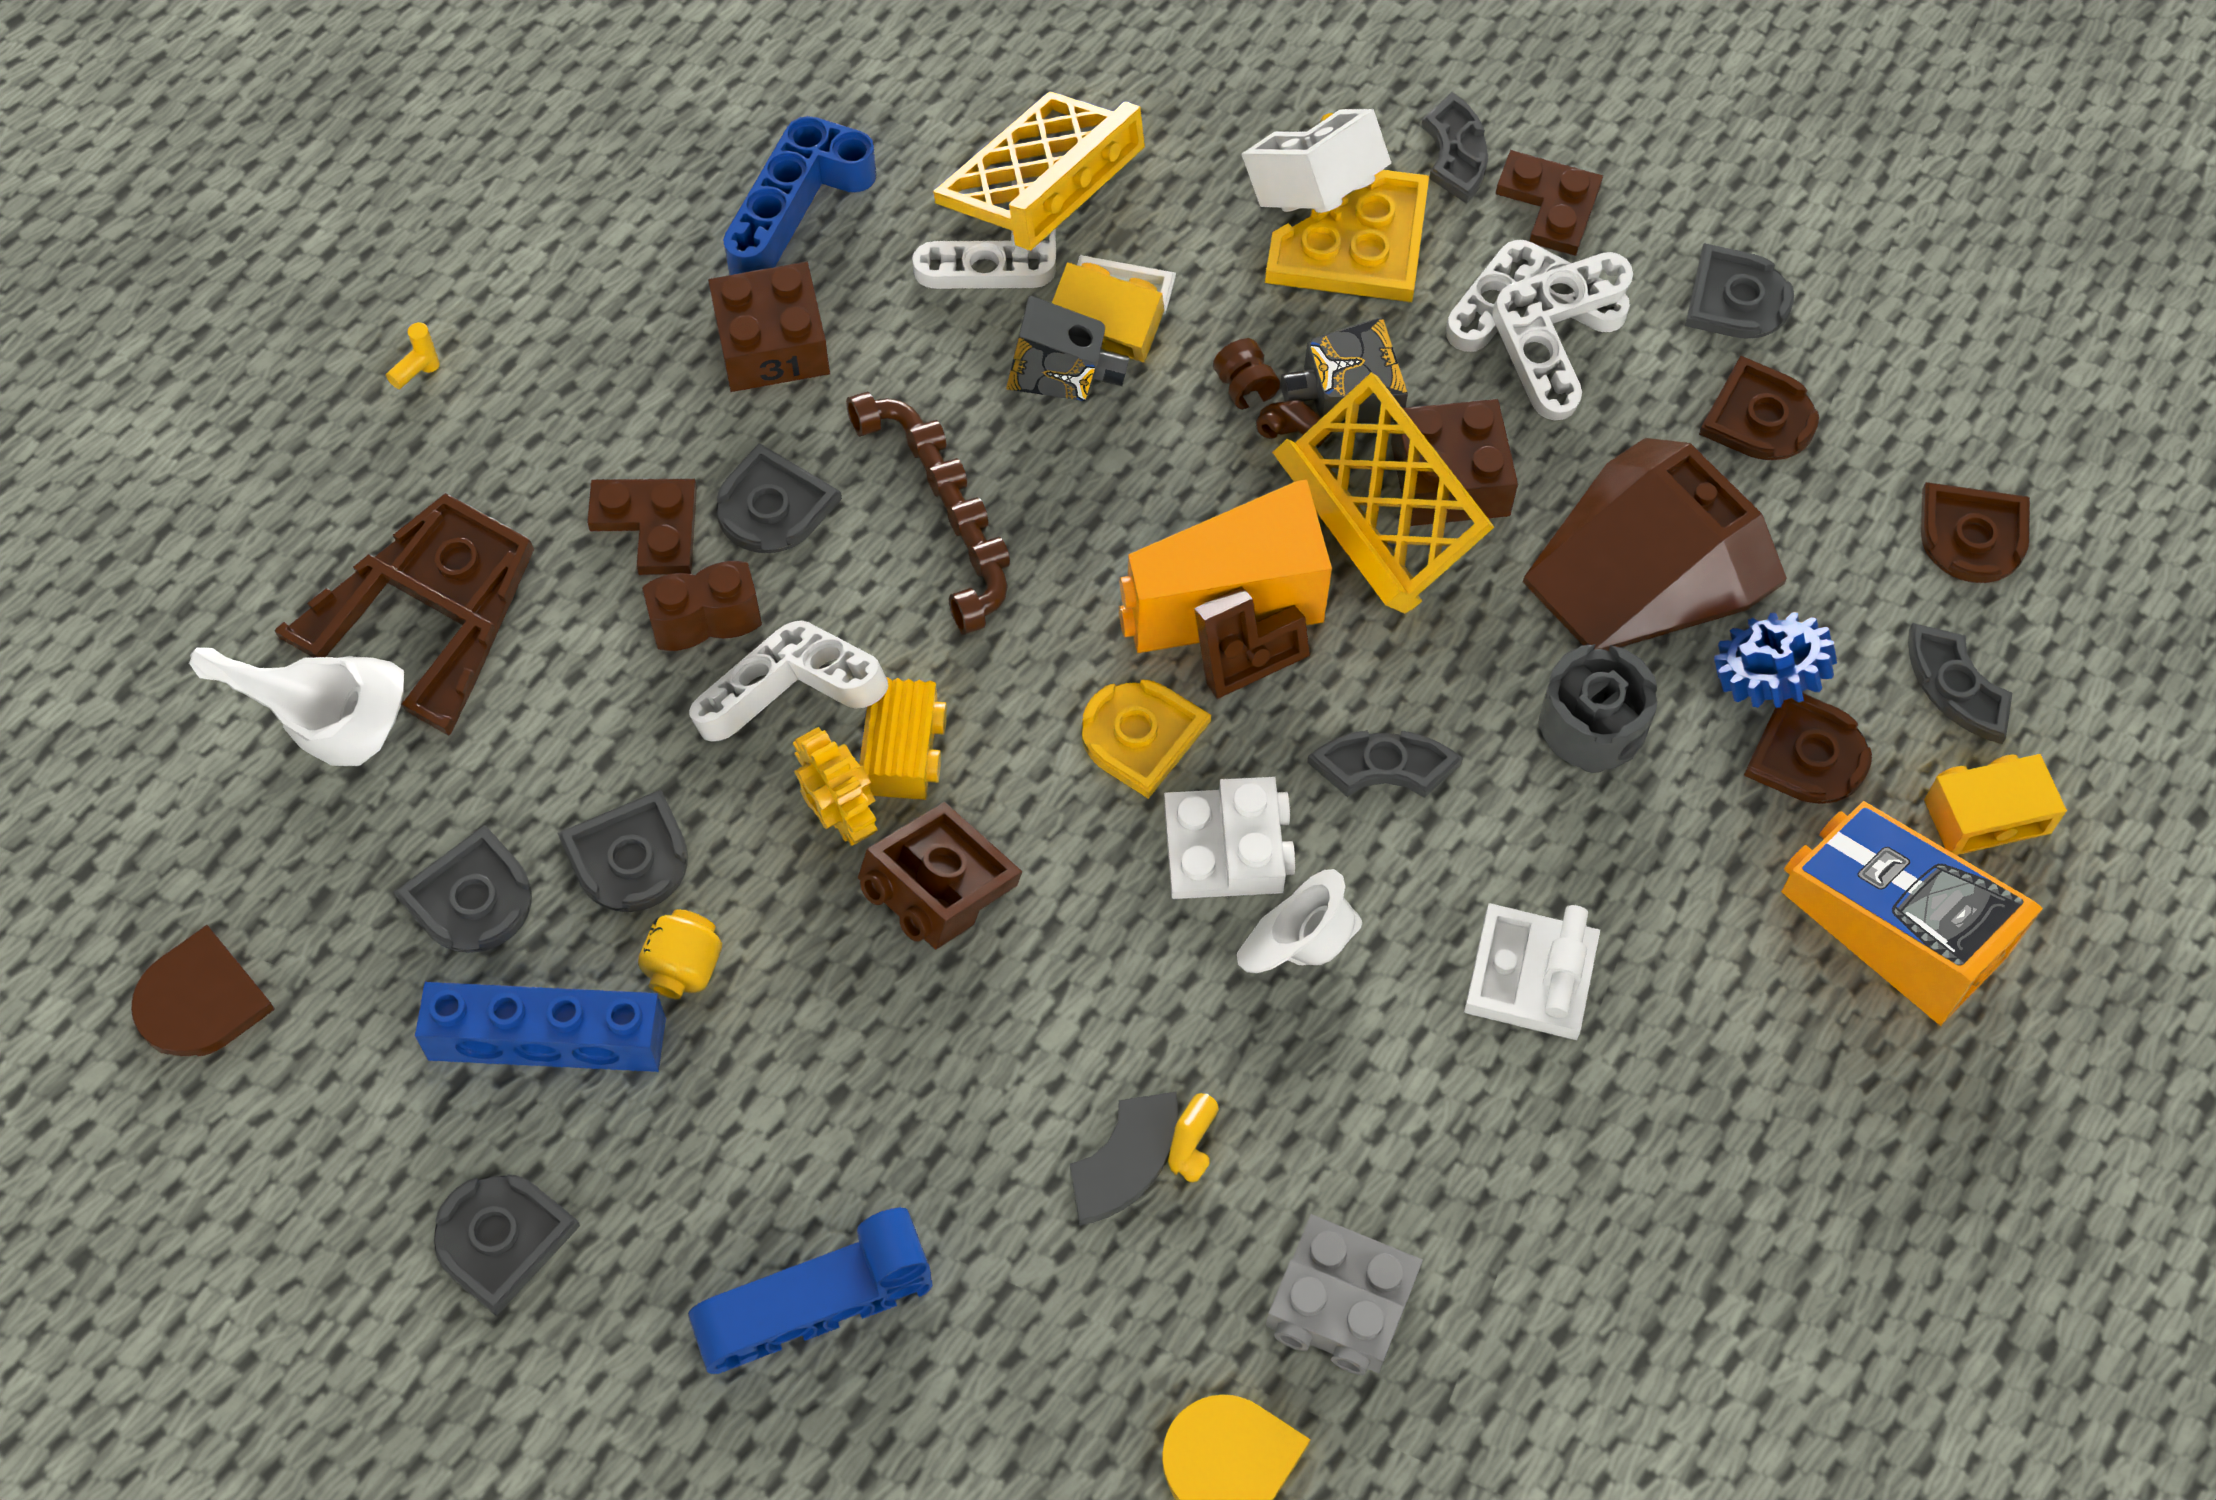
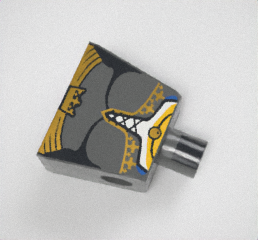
(1062, 353)
(1340, 362)

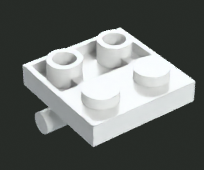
(1533, 970)

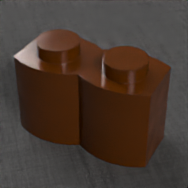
(710, 604)

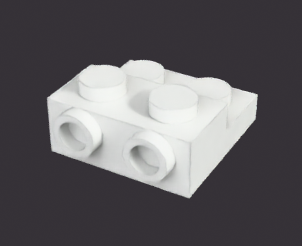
(1228, 839)

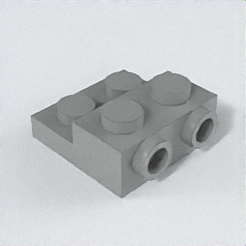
(1343, 1296)

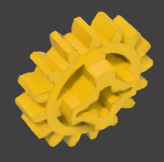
(835, 786)

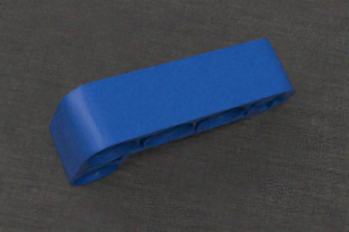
(803, 159)
(814, 1294)

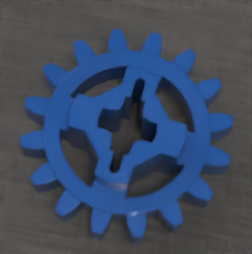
(1775, 659)

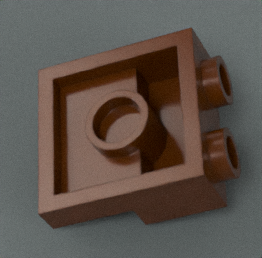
(936, 875)

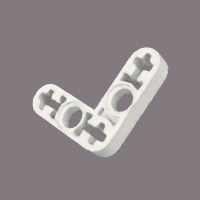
(997, 251)
(1497, 277)
(1539, 320)
(784, 657)

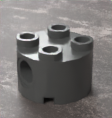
(1598, 707)

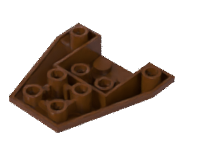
(1655, 550)

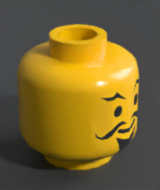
(680, 953)

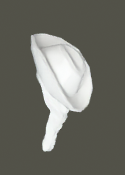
(318, 700)

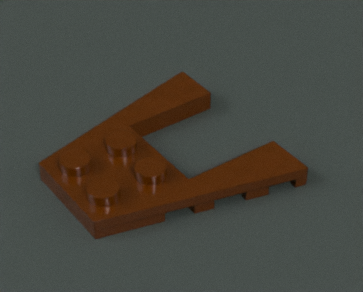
(451, 563)

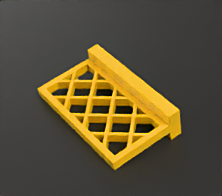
(1063, 180)
(1355, 529)

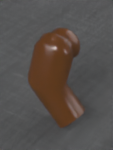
(1287, 418)

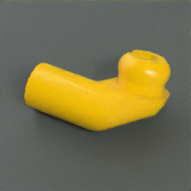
(1188, 1132)

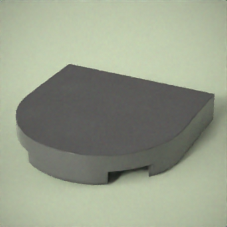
(1738, 294)
(772, 502)
(628, 854)
(470, 895)
(498, 1236)

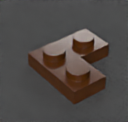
(1560, 191)
(657, 509)
(1242, 650)

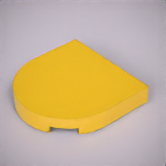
(1140, 732)
(1229, 1451)

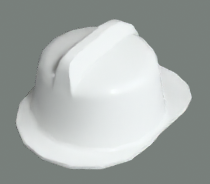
(1304, 928)

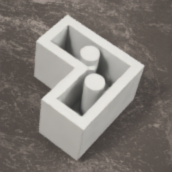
(1319, 164)

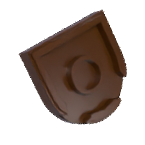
(1761, 413)
(1974, 531)
(1811, 752)
(196, 998)

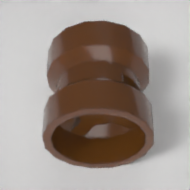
(1243, 369)

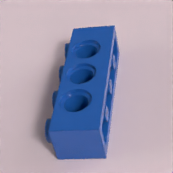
(541, 1026)

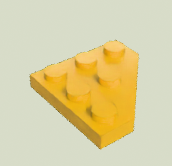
(1359, 247)

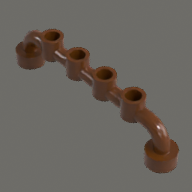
(945, 480)

